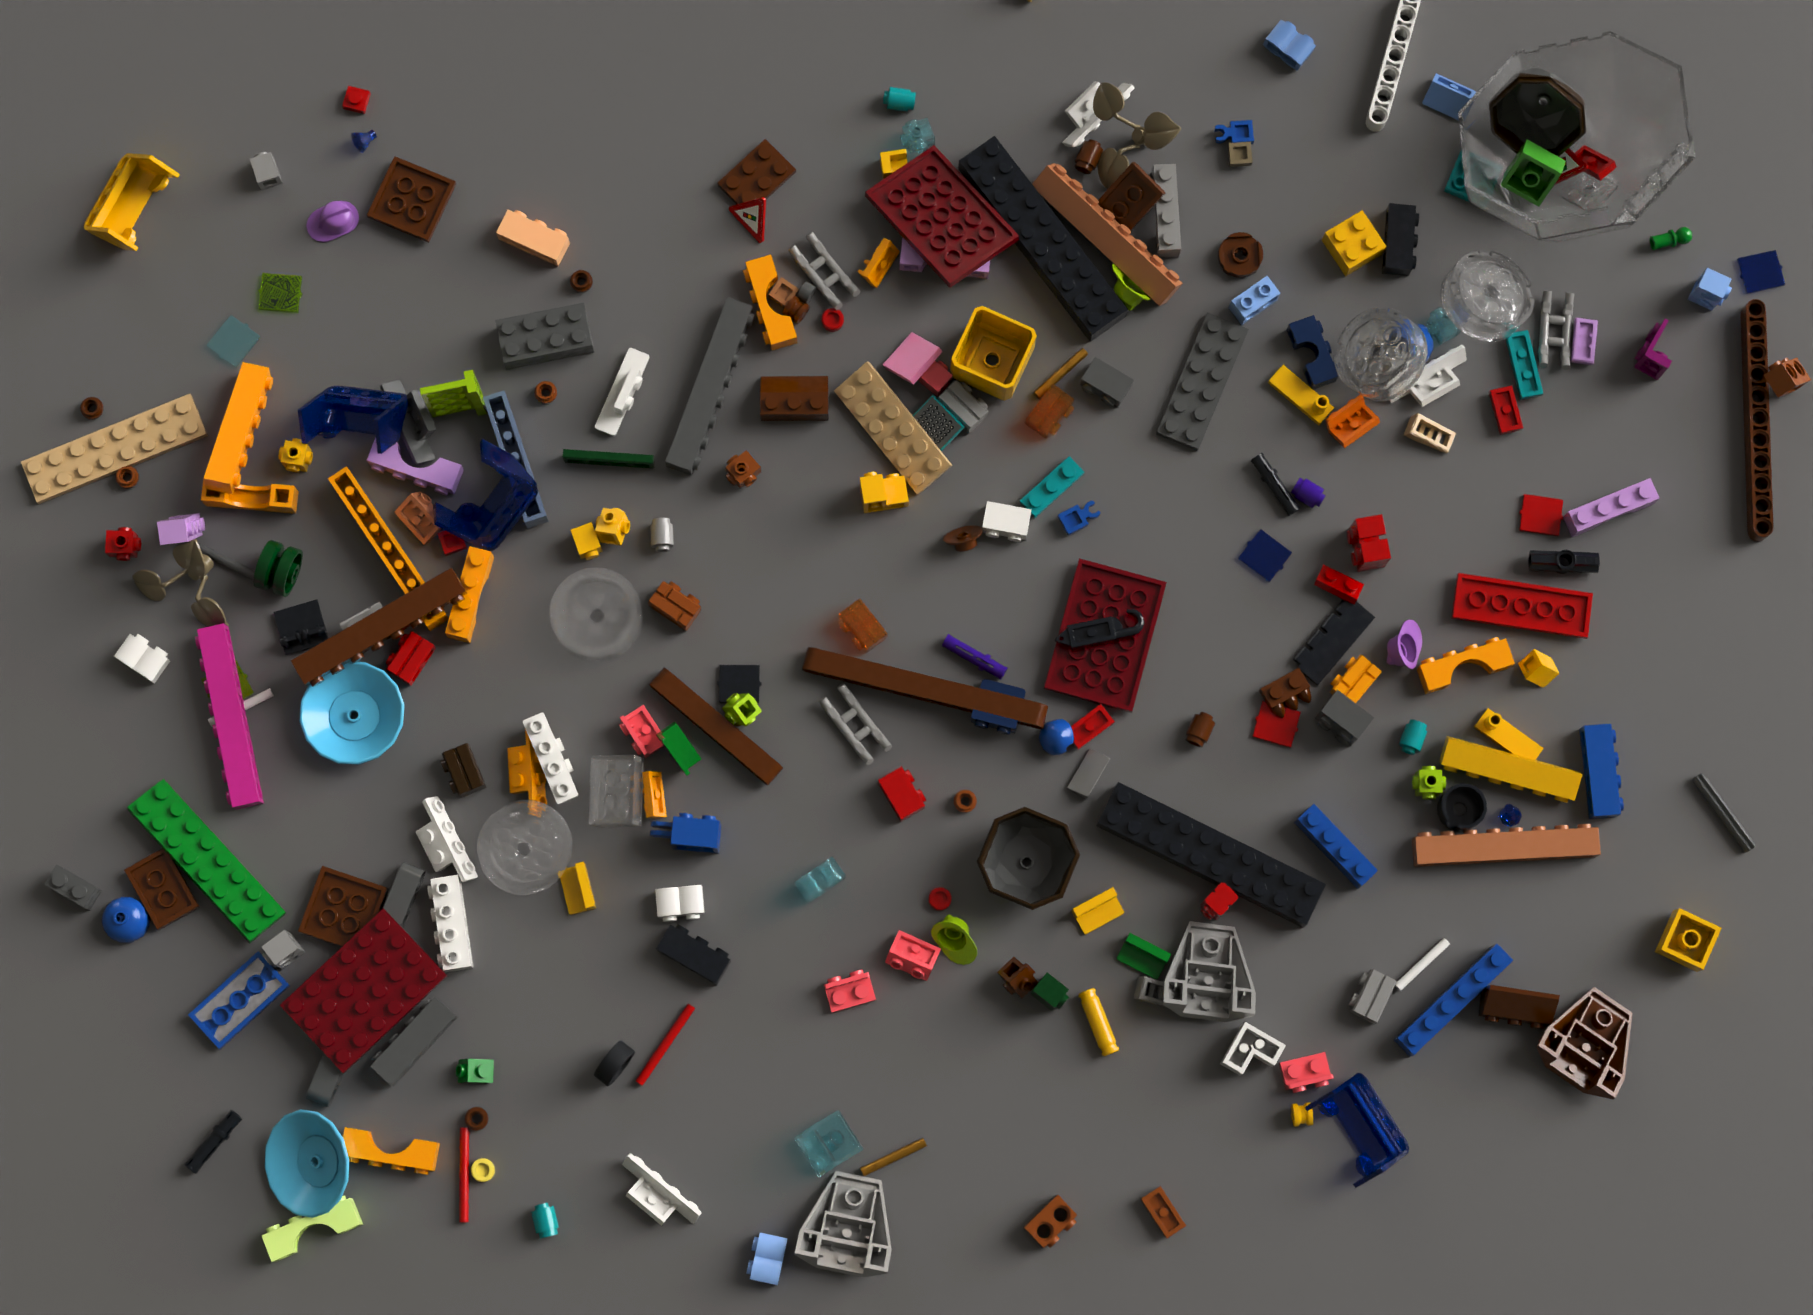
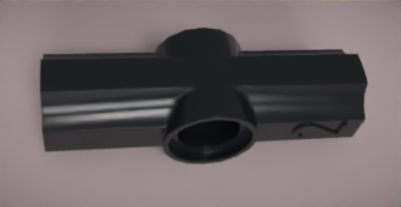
(1549, 561)

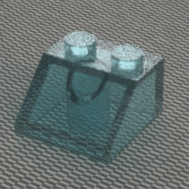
(828, 1143)

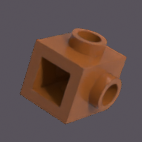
(742, 462)

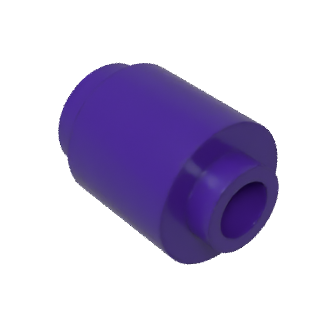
(1308, 493)

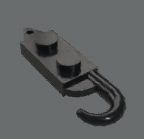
(1099, 631)

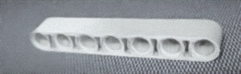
(1390, 67)

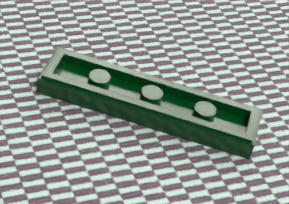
(608, 458)

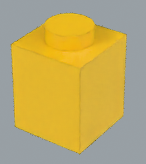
(586, 541)

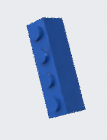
(1600, 771)
(1336, 846)

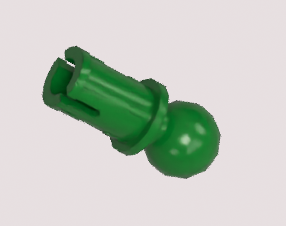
(1682, 236)

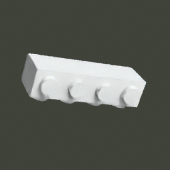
(451, 923)

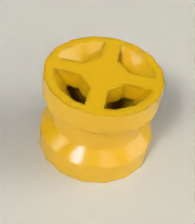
(1301, 1115)

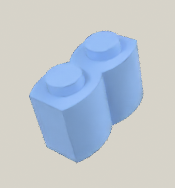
(767, 1258)

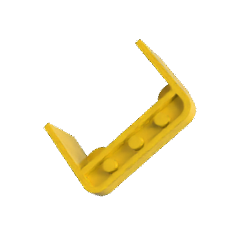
(126, 197)

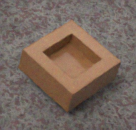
(783, 292)

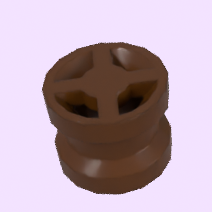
(796, 309)

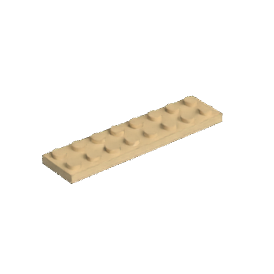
(113, 448)

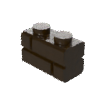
(463, 770)

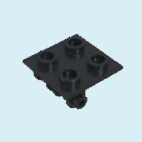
(300, 627)

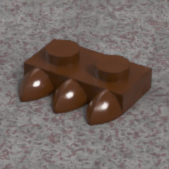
(1285, 691)

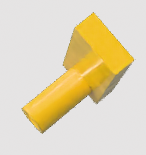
(1301, 395)
(1506, 735)

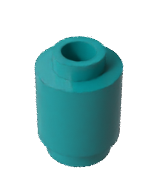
(899, 99)
(1413, 737)
(545, 1220)

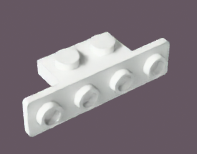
(1083, 116)
(1437, 377)
(620, 396)
(550, 758)
(443, 843)
(655, 1195)

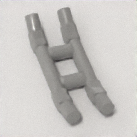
(824, 257)
(1564, 320)
(840, 722)

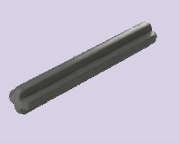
(1724, 812)

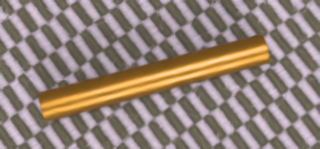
(1060, 373)
(892, 1157)

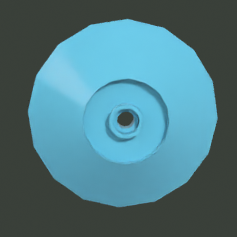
(328, 708)
(306, 1163)

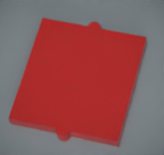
(1541, 515)
(1274, 728)

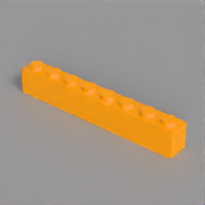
(380, 537)

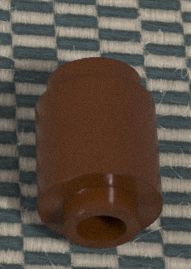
(1088, 156)
(1200, 729)

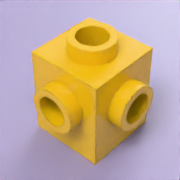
(298, 462)
(612, 526)

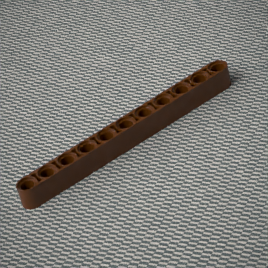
(1751, 429)
(923, 687)

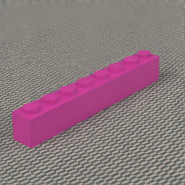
(230, 716)

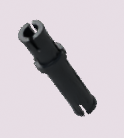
(1270, 476)
(210, 1145)

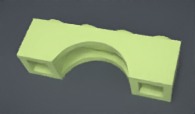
(284, 1240)

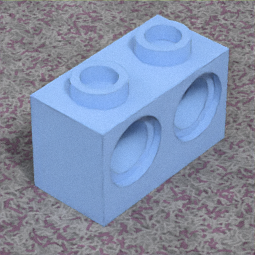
(1710, 289)
(1254, 300)

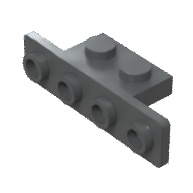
(416, 425)

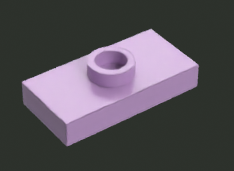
(1584, 341)

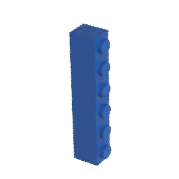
(1453, 1000)

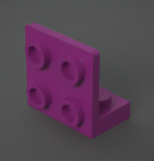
(1649, 361)

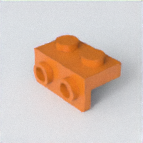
(1351, 421)

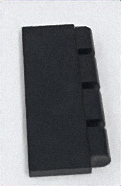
(1339, 637)

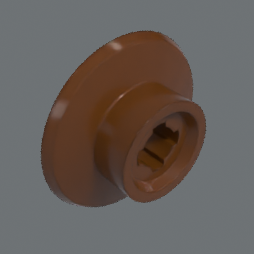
(963, 537)

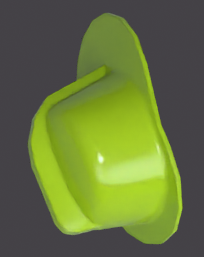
(1127, 290)
(954, 940)

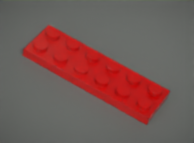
(1522, 605)

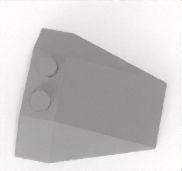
(1210, 976)
(847, 1228)

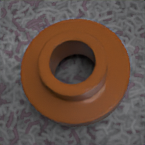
(545, 385)
(124, 471)
(965, 794)

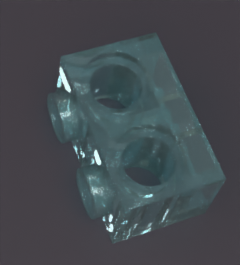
(820, 880)

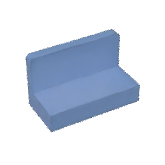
(1447, 96)

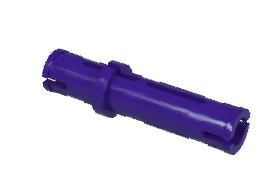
(998, 670)

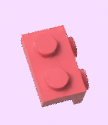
(642, 730)

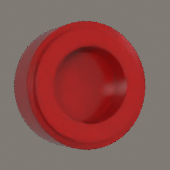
(832, 319)
(939, 899)

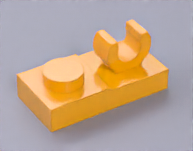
(880, 263)
(654, 795)

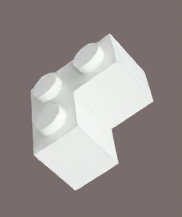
(1251, 1043)

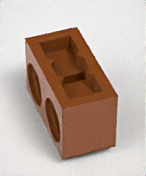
(1786, 376)
(1046, 1217)

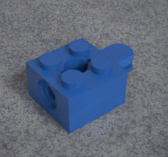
(691, 833)

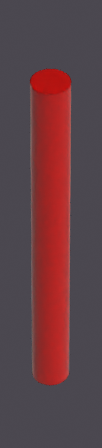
(665, 1044)
(464, 1175)

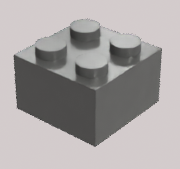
(1343, 718)

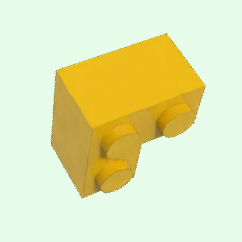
(881, 493)

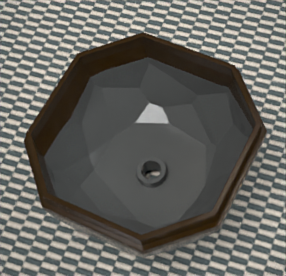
(1521, 114)
(1034, 837)

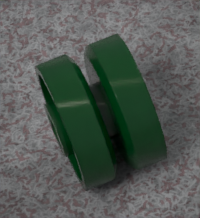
(278, 568)

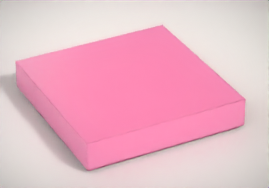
(912, 358)

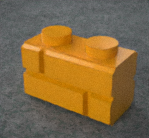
(1357, 679)

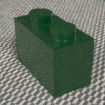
(1050, 992)

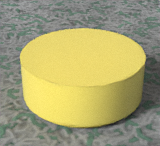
(482, 1170)

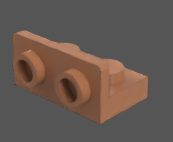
(418, 516)

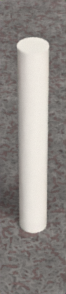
(251, 702)
(1422, 964)

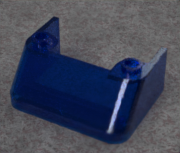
(354, 411)
(502, 509)
(1366, 1124)

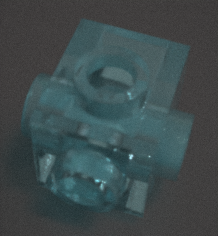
(917, 135)
(1441, 326)

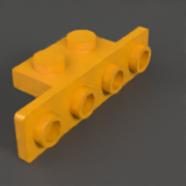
(526, 772)

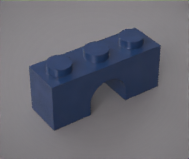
(1308, 334)

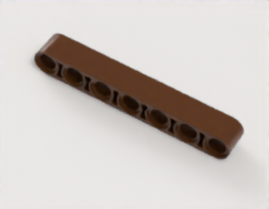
(716, 726)

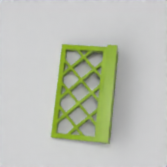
(454, 396)

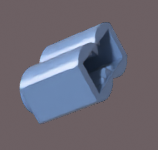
(1289, 44)

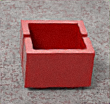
(1368, 549)

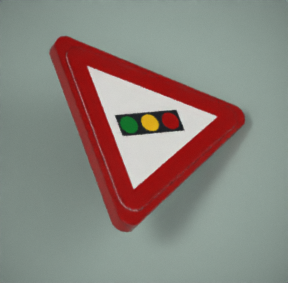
(1572, 166)
(751, 216)

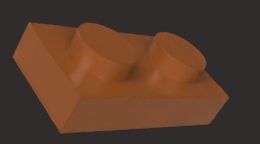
(1163, 1212)

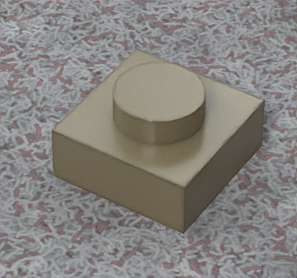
(1240, 154)

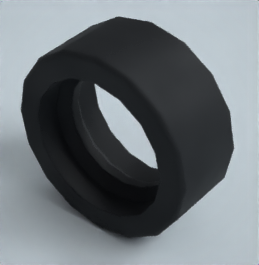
(614, 1063)

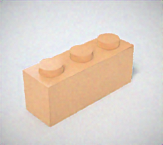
(533, 237)

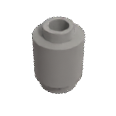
(661, 534)

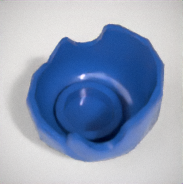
(1056, 736)

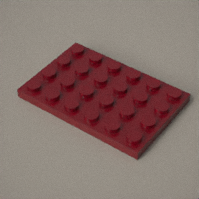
(942, 216)
(1113, 669)
(363, 990)

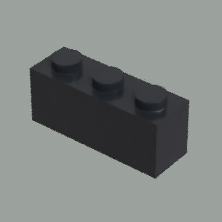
(1400, 239)
(694, 953)

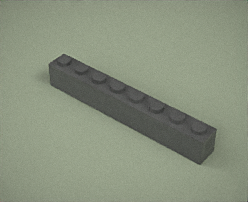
(709, 386)

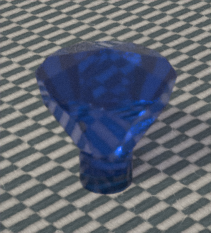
(362, 140)
(1510, 815)

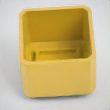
(993, 335)

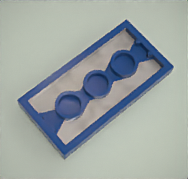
(239, 1000)

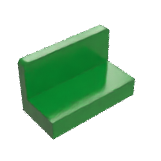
(679, 747)
(1143, 956)

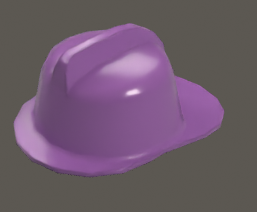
(332, 221)
(1406, 646)

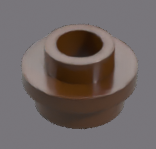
(581, 274)
(87, 403)
(469, 1118)

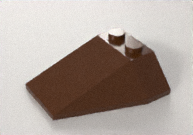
(1589, 1044)

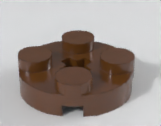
(1249, 246)

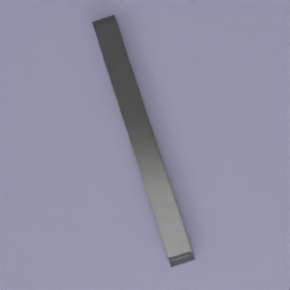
(398, 906)

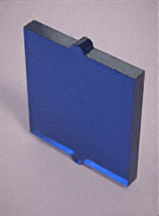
(1761, 271)
(1265, 555)

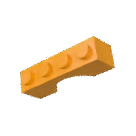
(778, 328)
(260, 498)
(473, 577)
(1492, 657)
(418, 1155)

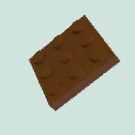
(411, 199)
(340, 906)

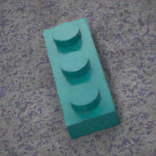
(1524, 365)
(1052, 486)

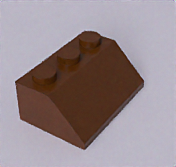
(794, 398)
(1518, 1006)

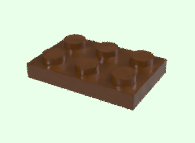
(757, 174)
(1131, 196)
(161, 888)

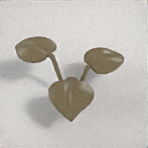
(1155, 134)
(197, 565)

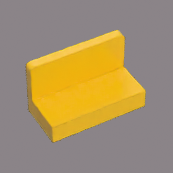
(577, 889)
(1098, 911)

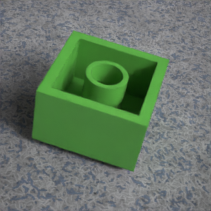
(1533, 173)

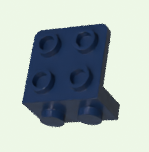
(1002, 724)

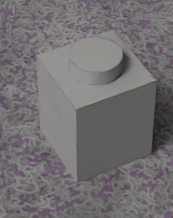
(265, 170)

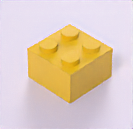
(1354, 243)
(1688, 939)

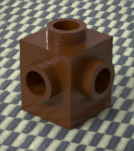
(1017, 977)

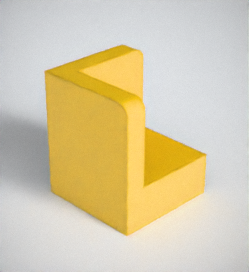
(892, 161)
(1538, 668)

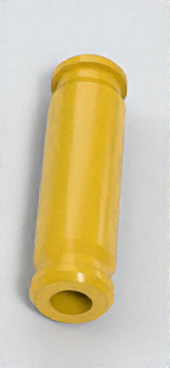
(1098, 1022)

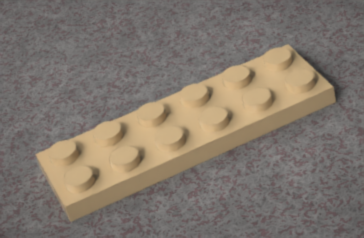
(893, 427)

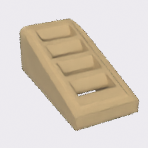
(1418, 436)

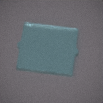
(233, 341)

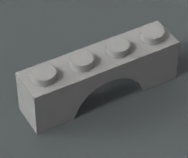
(1167, 212)

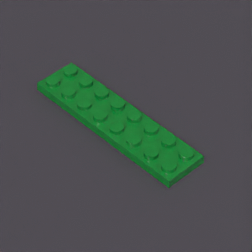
(206, 861)

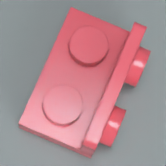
(912, 955)
(849, 991)
(1306, 1071)

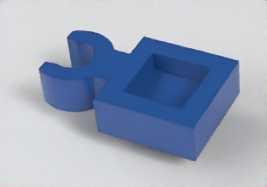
(1238, 132)
(1075, 518)

